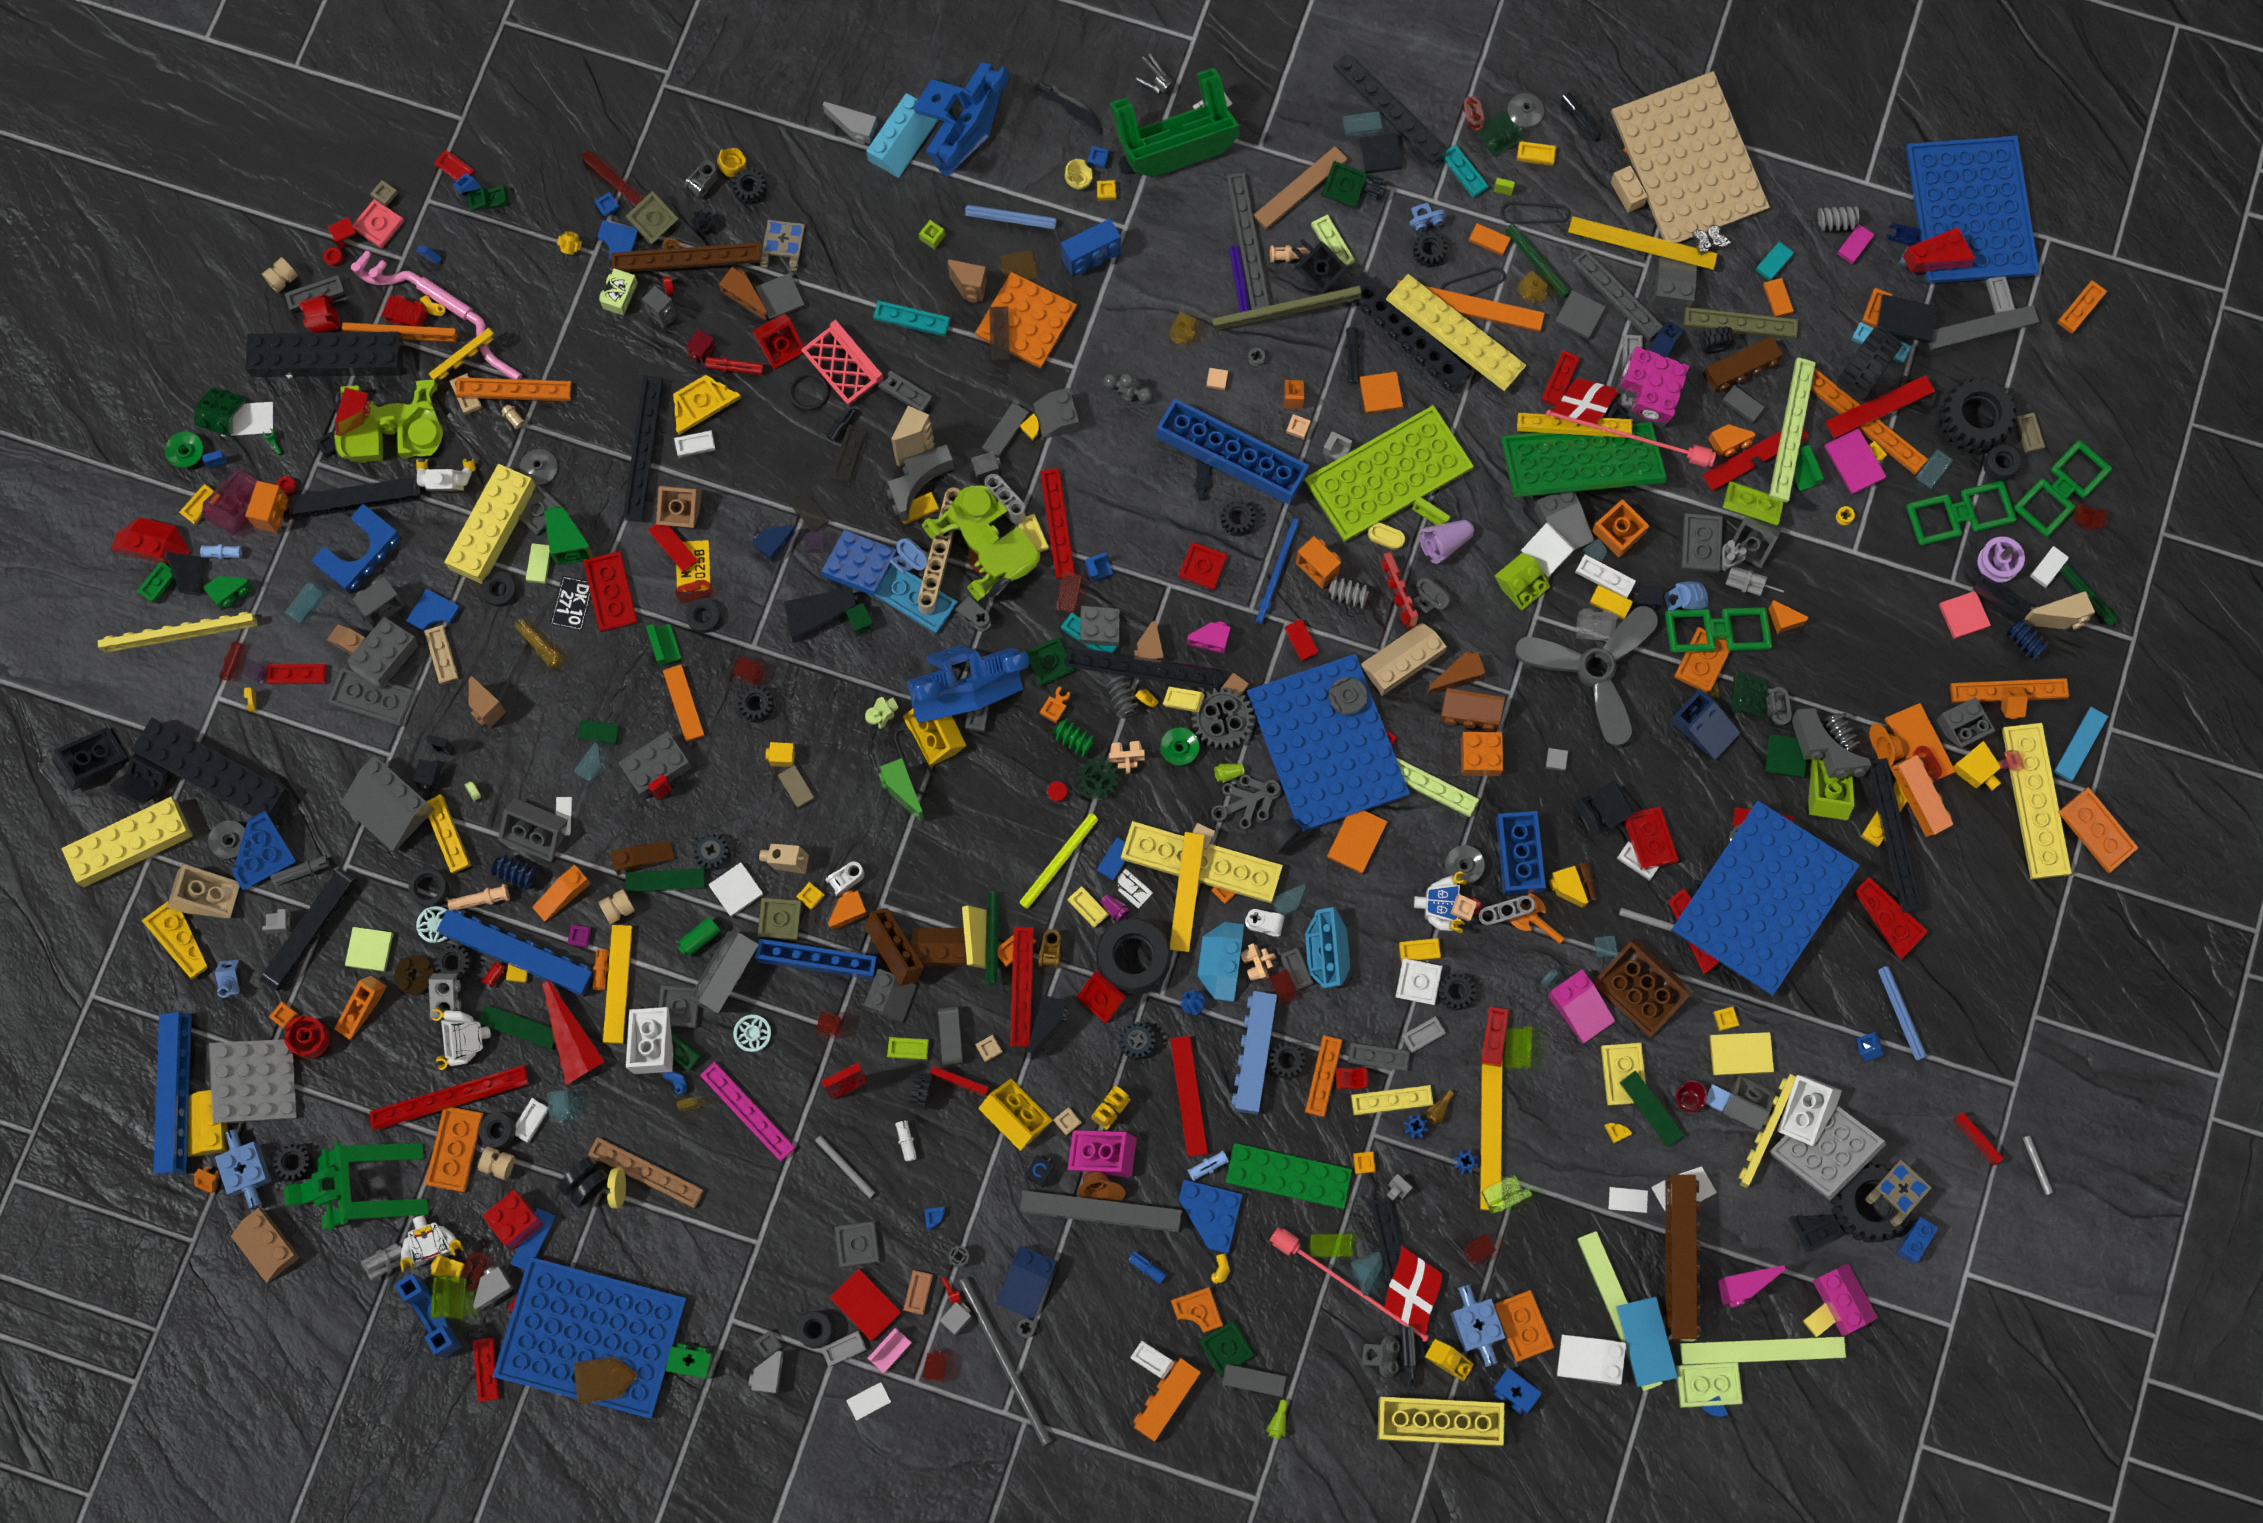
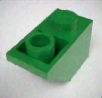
(227, 589)

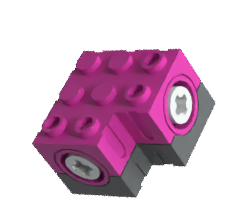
(1653, 385)

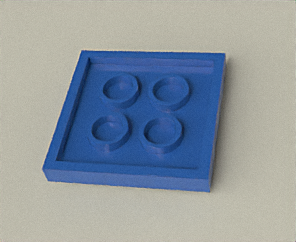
(858, 562)

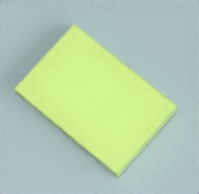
(1706, 1381)

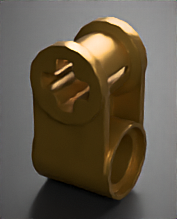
(1050, 952)

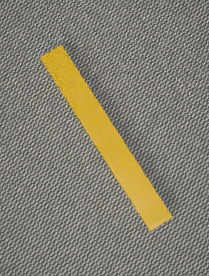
(1641, 242)
(1490, 1128)

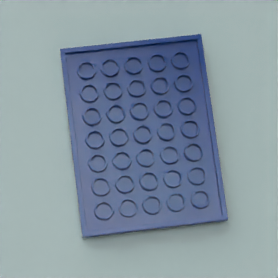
(1981, 193)
(1326, 759)
(1765, 898)
(584, 1317)

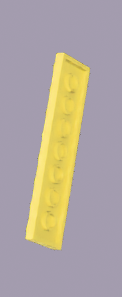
(1456, 332)
(2037, 803)
(1218, 867)

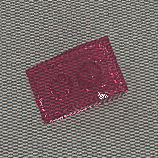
(230, 502)

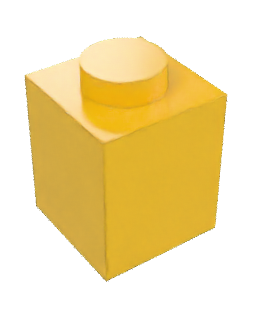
(781, 754)

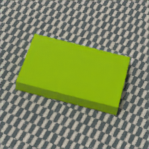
(1752, 503)

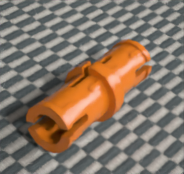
(600, 969)

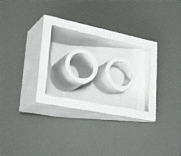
(649, 1041)
(1808, 1109)
(1591, 1359)

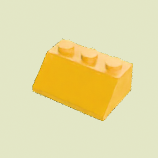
(936, 738)
(1015, 1114)
(203, 1135)

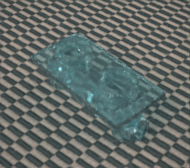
(303, 602)

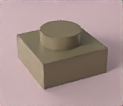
(384, 193)

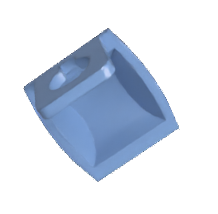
(1690, 594)

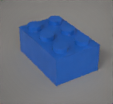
(1091, 247)

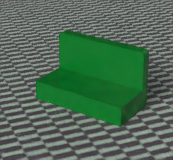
(1807, 471)
(663, 644)

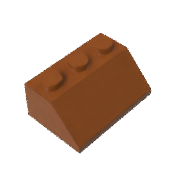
(1472, 709)

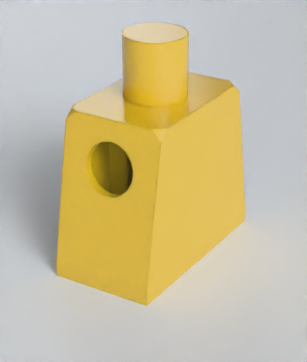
(1979, 767)

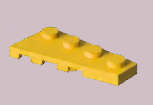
(176, 937)

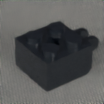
(1323, 255)

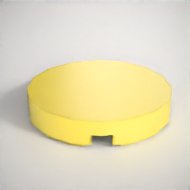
(617, 1186)

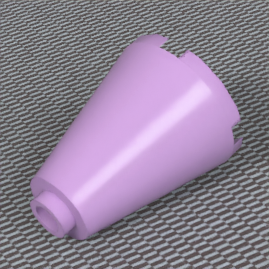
(1444, 539)

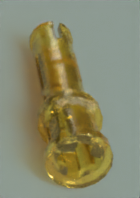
(542, 649)

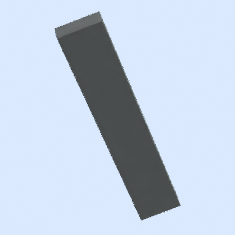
(1617, 295)
(1984, 327)

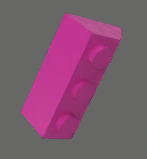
(1845, 1299)

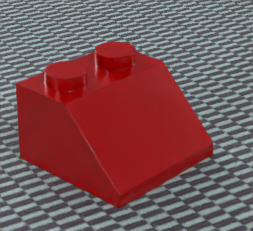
(778, 340)
(352, 411)

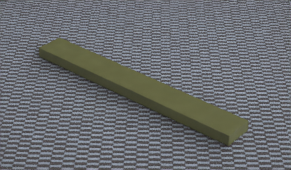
(1287, 308)

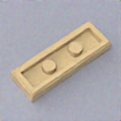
(441, 655)

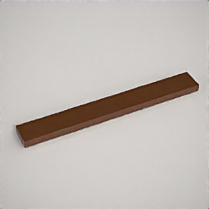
(687, 257)

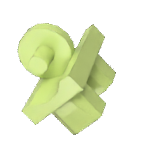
(881, 712)

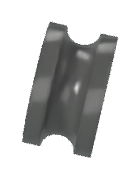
(1253, 352)
(1032, 1326)

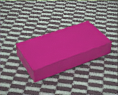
(1855, 244)

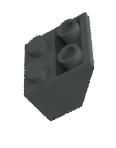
(1965, 723)

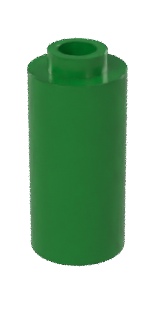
(698, 937)

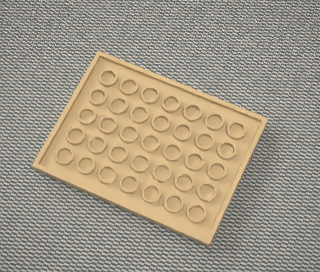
(1690, 158)

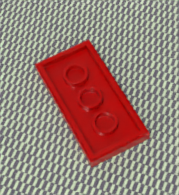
(610, 591)
(844, 1081)

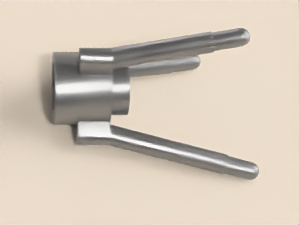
(1162, 82)

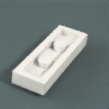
(1605, 576)

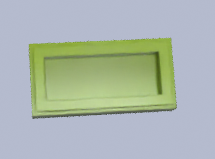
(1430, 512)
(908, 1048)

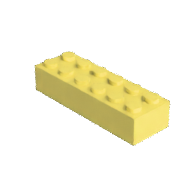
(490, 524)
(126, 842)
(1440, 1421)

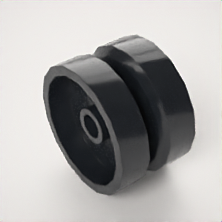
(583, 1182)

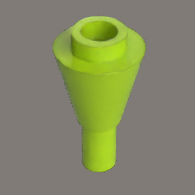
(1277, 1426)

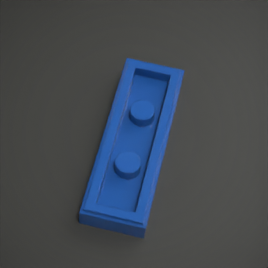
(532, 1245)

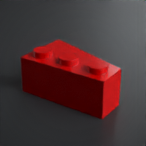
(1939, 252)

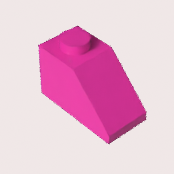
(1210, 637)

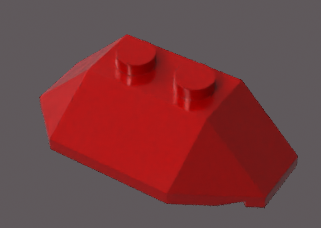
(149, 540)

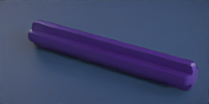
(1239, 278)

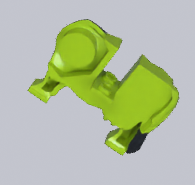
(415, 425)
(1002, 560)

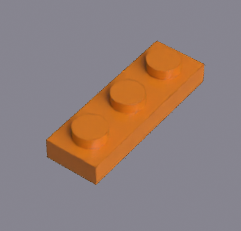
(2081, 307)

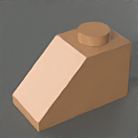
(345, 639)
(1149, 644)

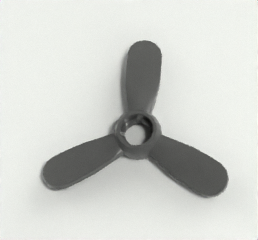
(1608, 704)

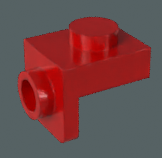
(1352, 1078)

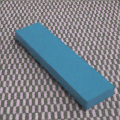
(2080, 744)

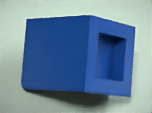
(1098, 567)

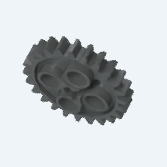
(1239, 714)

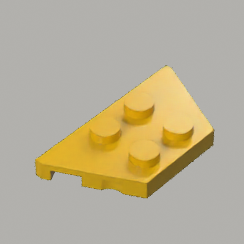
(700, 402)

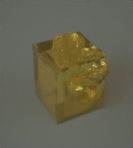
(1532, 288)
(1183, 328)

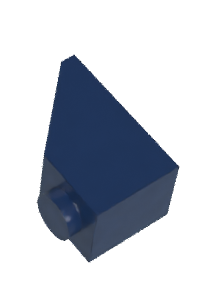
(1666, 339)
(772, 540)

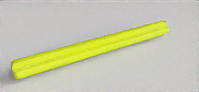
(1058, 861)

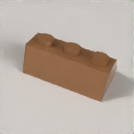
(264, 1245)

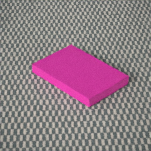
(1855, 461)

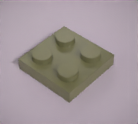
(651, 217)
(779, 919)

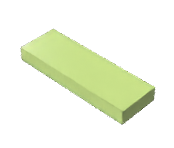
(1329, 235)

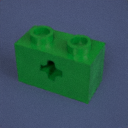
(699, 1369)

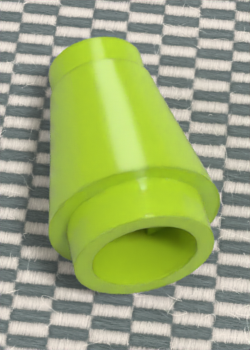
(1227, 772)

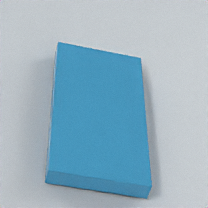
(902, 593)
(1646, 1342)

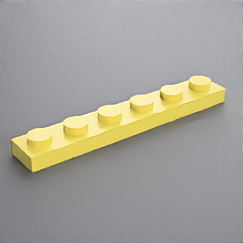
(1763, 1138)

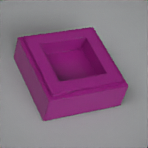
(579, 936)

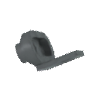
(1431, 594)
(1779, 706)
(1386, 1356)

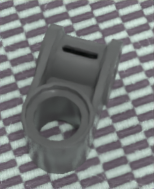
(701, 182)
(972, 612)

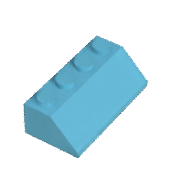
(900, 137)

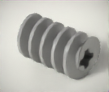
(1838, 217)
(1348, 591)

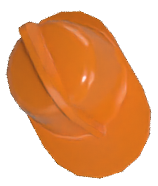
(1886, 744)

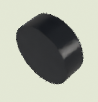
(1124, 166)

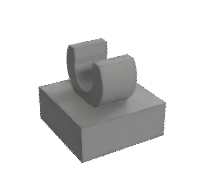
(1398, 1187)

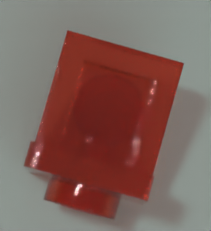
(2089, 517)

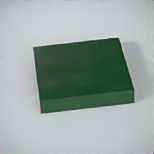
(1344, 184)
(1048, 662)
(1784, 757)
(1226, 1347)

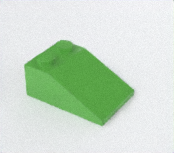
(897, 781)

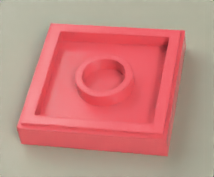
(378, 223)
(1964, 615)

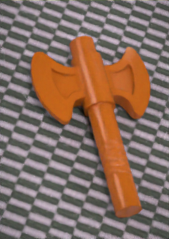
(1522, 922)

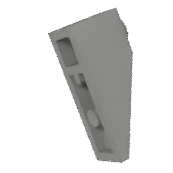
(856, 124)

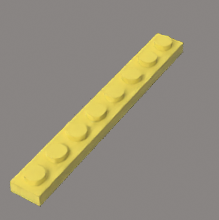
(171, 633)

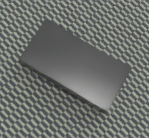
(1743, 404)
(1297, 969)

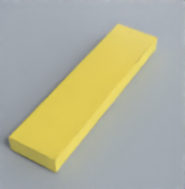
(1392, 1100)

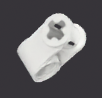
(844, 878)
(1267, 922)

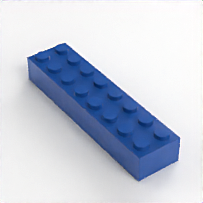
(1232, 451)

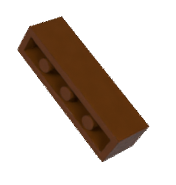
(1743, 364)
(893, 947)

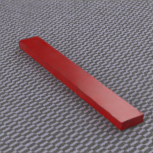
(448, 1097)

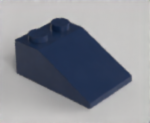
(1026, 1282)

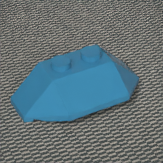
(1327, 948)
(1221, 960)

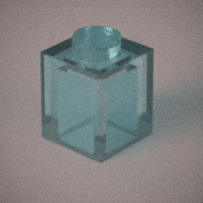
(559, 1105)

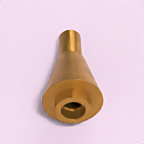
(1436, 1113)

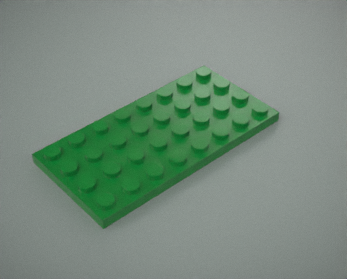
(1581, 462)

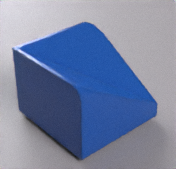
(465, 184)
(1870, 1046)

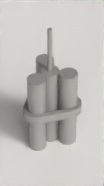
(1732, 555)
(1747, 581)
(382, 1261)

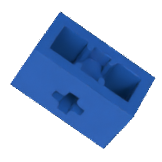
(1916, 1240)
(1528, 1393)

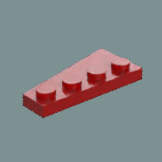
(1405, 603)
(1678, 904)
(1897, 927)

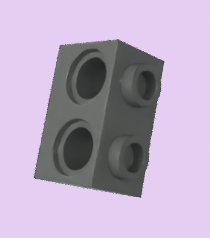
(659, 306)

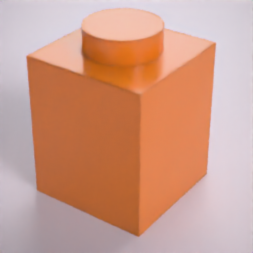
(2014, 702)

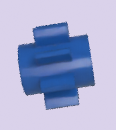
(1193, 1002)
(1420, 1125)
(1470, 1160)

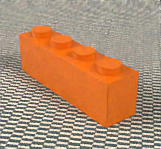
(1922, 795)
(1166, 1401)

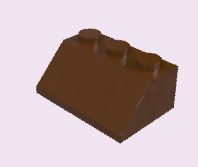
(940, 947)

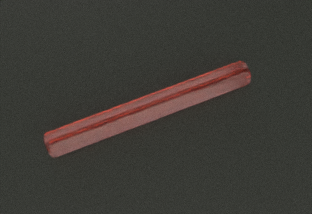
(611, 177)

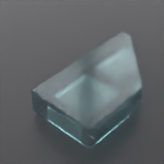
(590, 764)
(1288, 900)

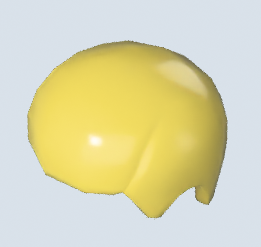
(1078, 174)

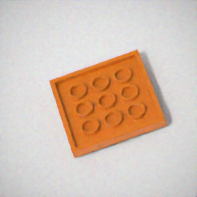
(1035, 319)

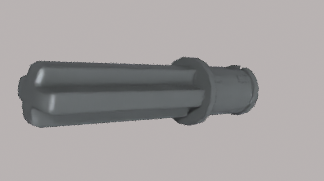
(300, 870)

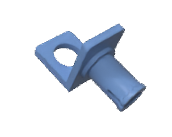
(227, 978)

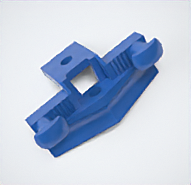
(956, 137)
(990, 680)

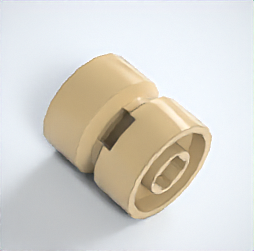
(279, 275)
(615, 907)
(496, 1163)

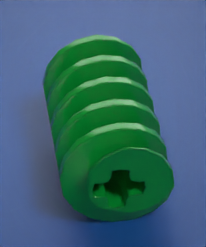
(1073, 737)

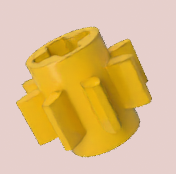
(569, 243)

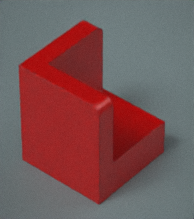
(341, 231)

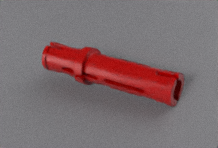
(757, 368)

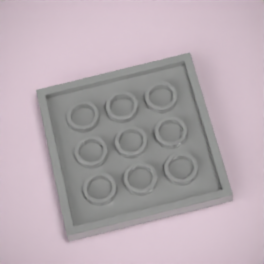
(251, 1081)
(1835, 1158)

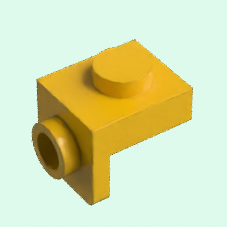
(445, 1266)

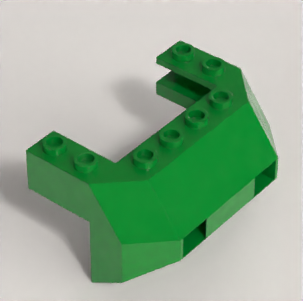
(1180, 138)

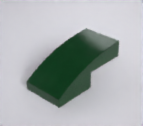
(487, 199)

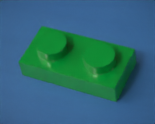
(156, 582)

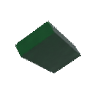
(598, 732)

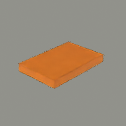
(1702, 665)
(1357, 840)
(1523, 1326)

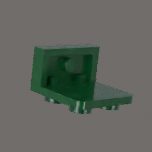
(217, 411)

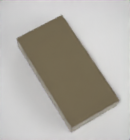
(2030, 433)
(796, 787)

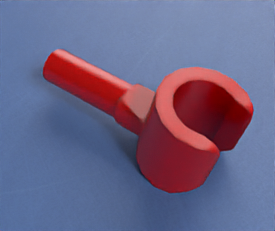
(954, 1297)

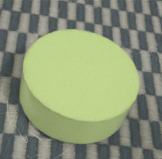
(473, 791)

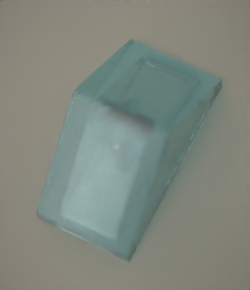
(1366, 1271)

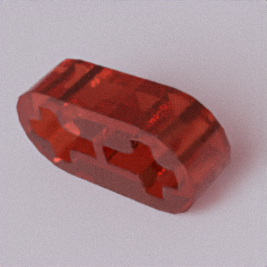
(1477, 111)
(693, 587)
(1930, 761)
(477, 1273)

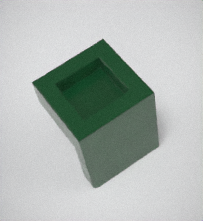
(859, 619)

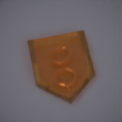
(602, 1379)

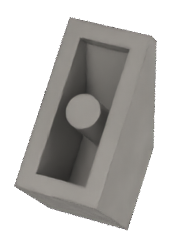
(491, 1287)
(767, 1374)

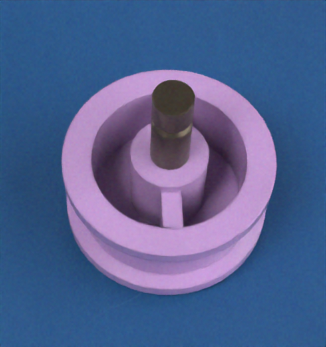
(2001, 559)

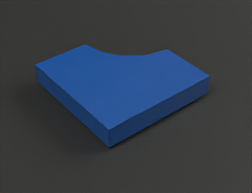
(617, 237)
(432, 609)

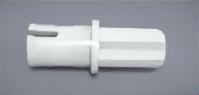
(906, 1141)

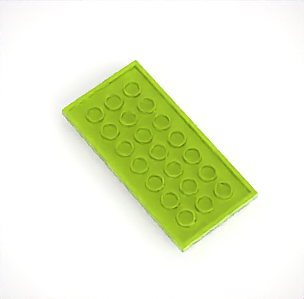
(1388, 473)

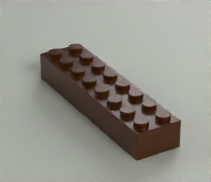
(1680, 1258)

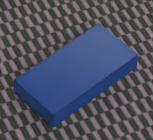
(1112, 861)

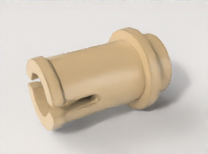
(514, 418)

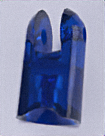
(1904, 234)

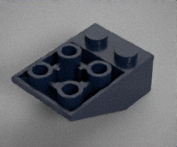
(1705, 724)

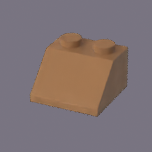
(968, 279)
(678, 506)
(484, 706)

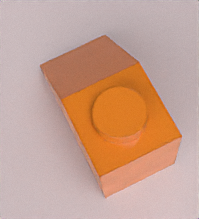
(847, 910)

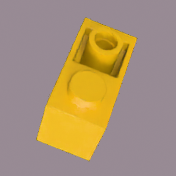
(1449, 1360)

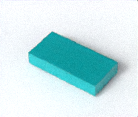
(1774, 261)

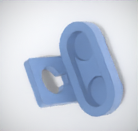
(1421, 222)
(911, 555)

